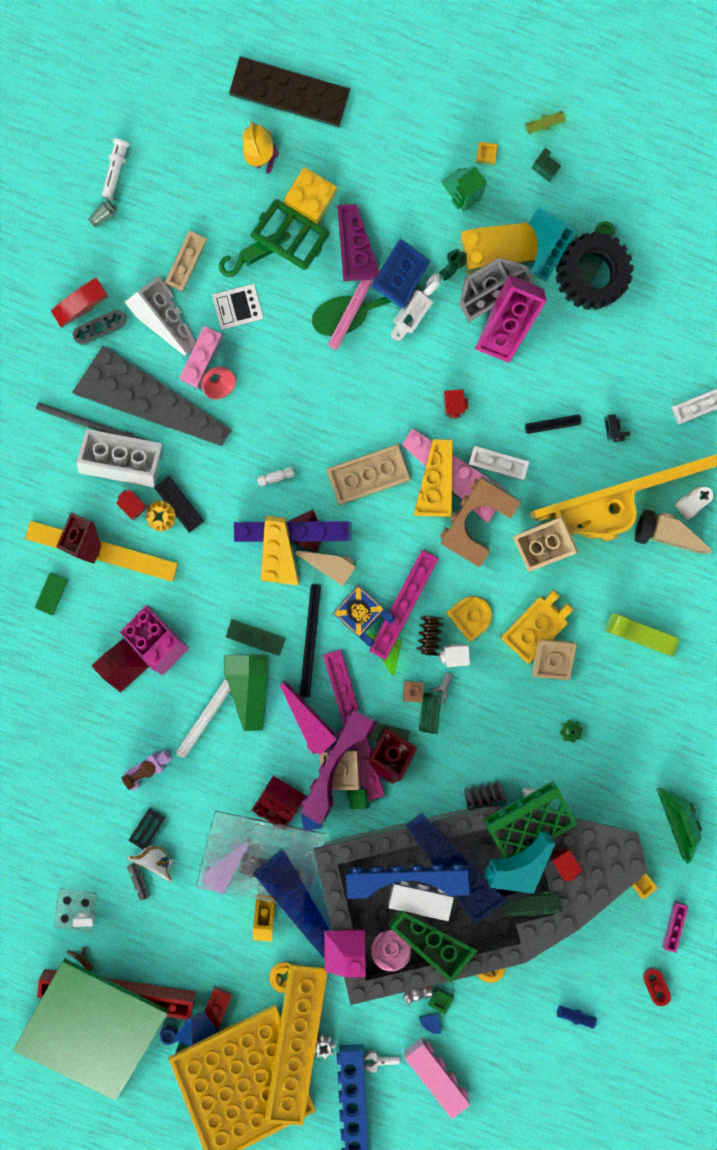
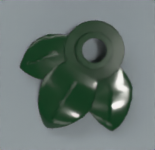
(456, 259)

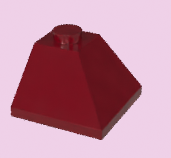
(80, 539)
(120, 665)
(391, 756)

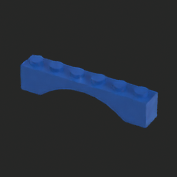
(451, 880)

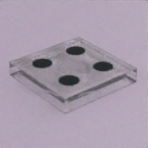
(71, 903)

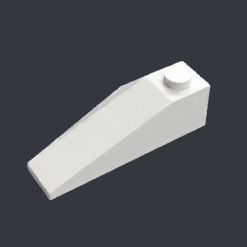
(156, 309)

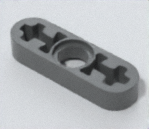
(89, 338)

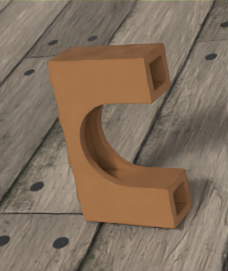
(483, 494)

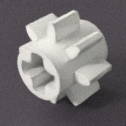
(325, 1051)

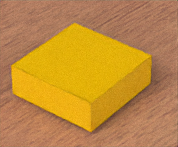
(486, 153)

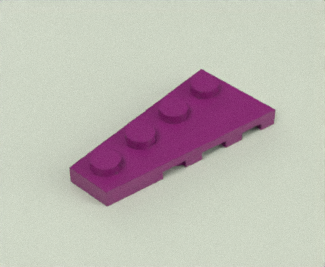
(355, 247)

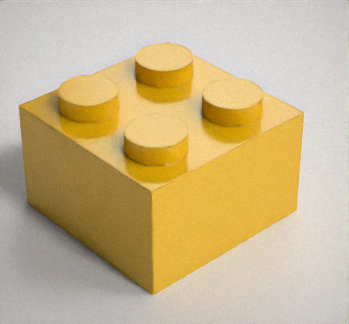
(311, 195)

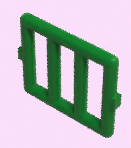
(307, 225)

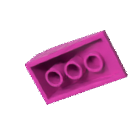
(511, 318)
(313, 727)

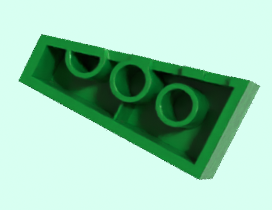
(438, 948)

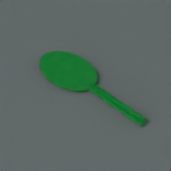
(330, 313)

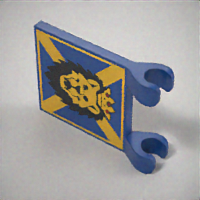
(360, 612)

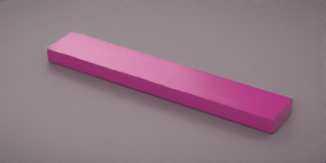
(404, 604)

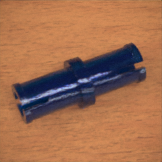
(576, 1017)

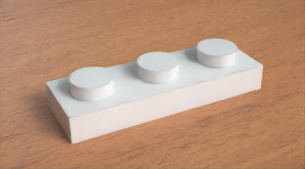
(498, 463)

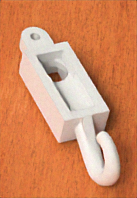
(416, 307)

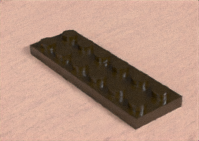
(289, 91)

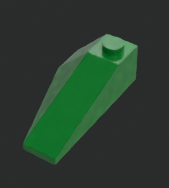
(248, 685)

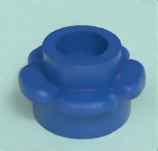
(163, 1035)

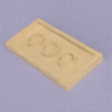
(368, 474)

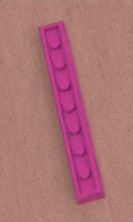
(347, 702)

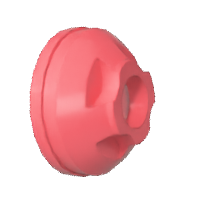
(222, 386)

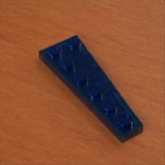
(440, 850)
(288, 890)

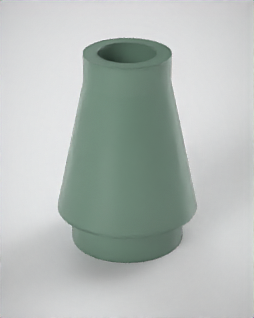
(103, 213)

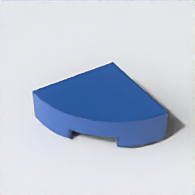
(431, 1023)

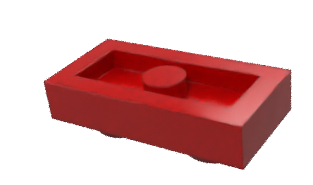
(217, 1005)

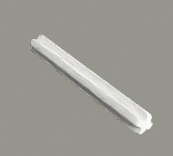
(203, 720)

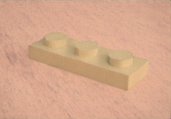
(186, 261)

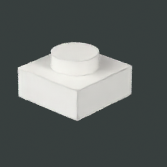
(84, 919)

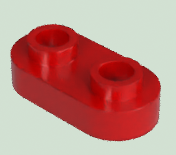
(656, 985)

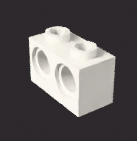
(455, 655)

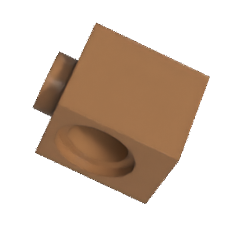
(413, 691)

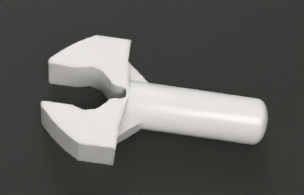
(379, 1061)

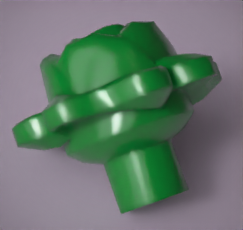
(571, 731)

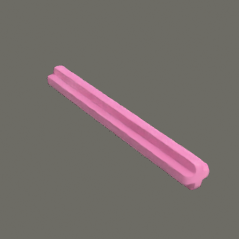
(349, 314)

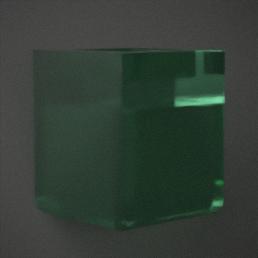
(545, 165)

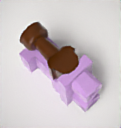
(146, 768)

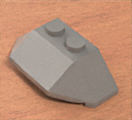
(485, 284)

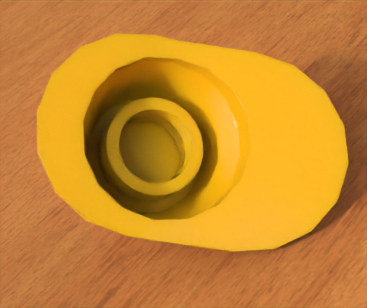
(257, 145)

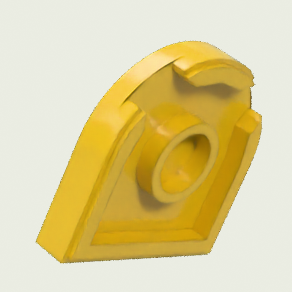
(471, 616)

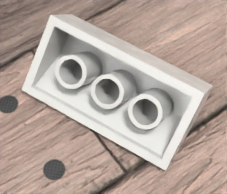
(119, 458)

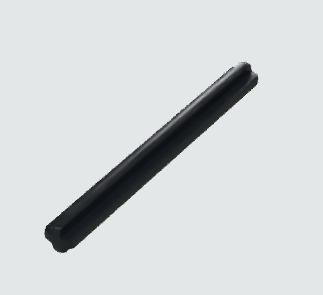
(310, 640)

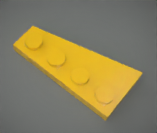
(436, 486)
(277, 555)

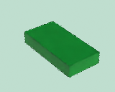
(51, 594)

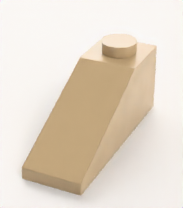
(333, 566)

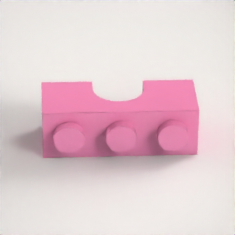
(200, 357)

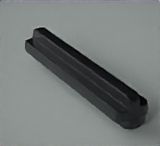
(552, 424)

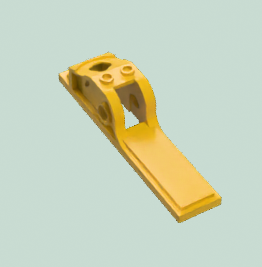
(593, 508)

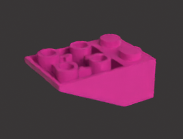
(154, 640)

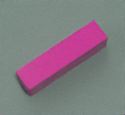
(675, 926)

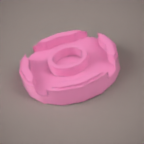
(390, 951)

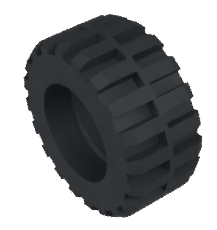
(611, 253)

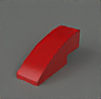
(79, 302)

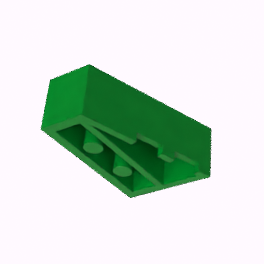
(465, 187)

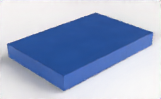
(401, 273)

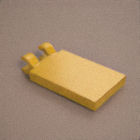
(538, 621)

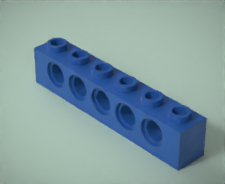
(352, 1055)

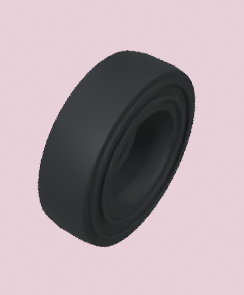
(645, 526)

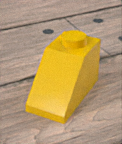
(263, 920)

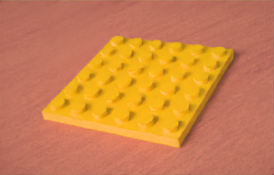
(229, 1082)

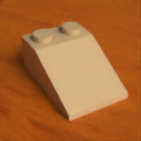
(675, 533)
(545, 543)

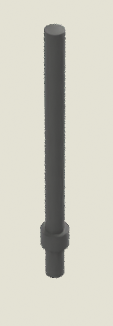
(82, 421)

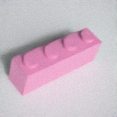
(437, 1078)

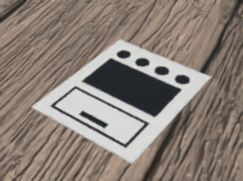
(237, 306)

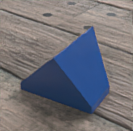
(196, 1029)

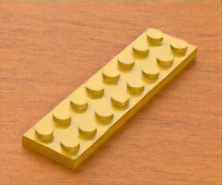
(296, 1045)

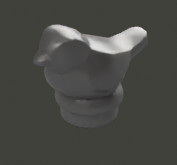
(418, 994)

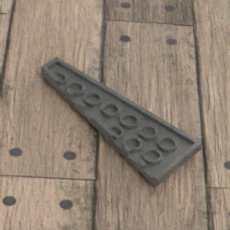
(128, 389)

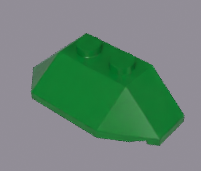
(682, 823)

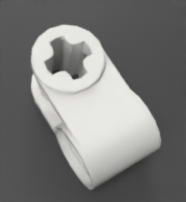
(692, 504)

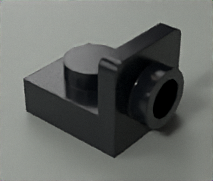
(612, 426)

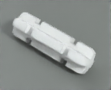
(275, 476)

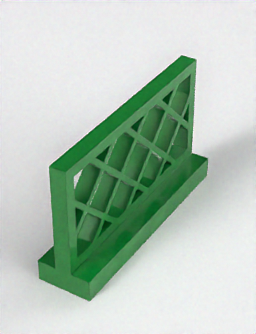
(526, 806)

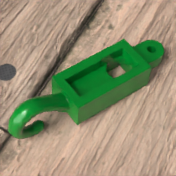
(250, 255)

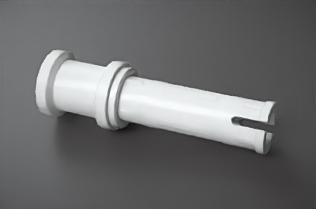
(116, 160)

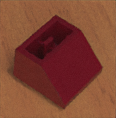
(278, 802)

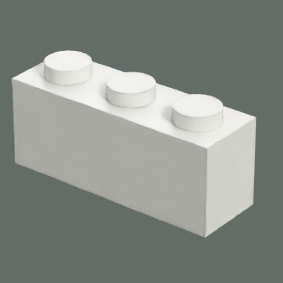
(420, 900)

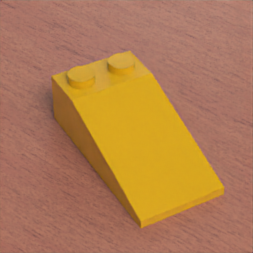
(508, 242)

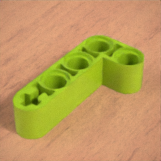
(641, 634)

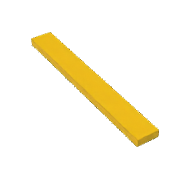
(109, 553)

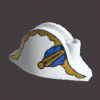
(155, 860)

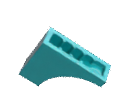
(552, 238)
(523, 870)

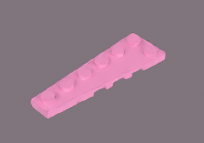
(462, 475)

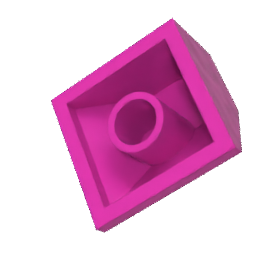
(345, 952)

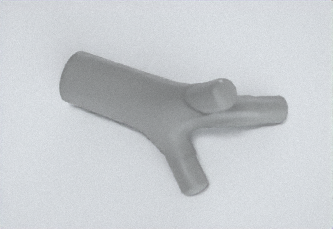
(444, 686)

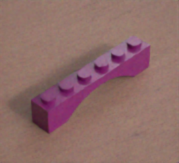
(320, 801)

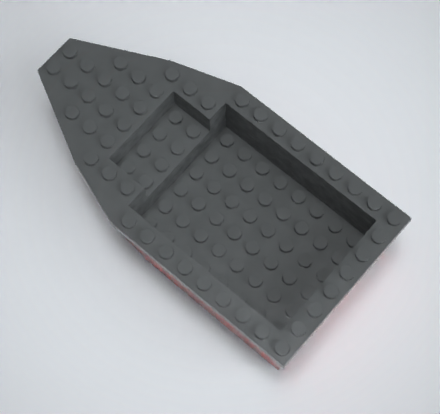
(606, 854)

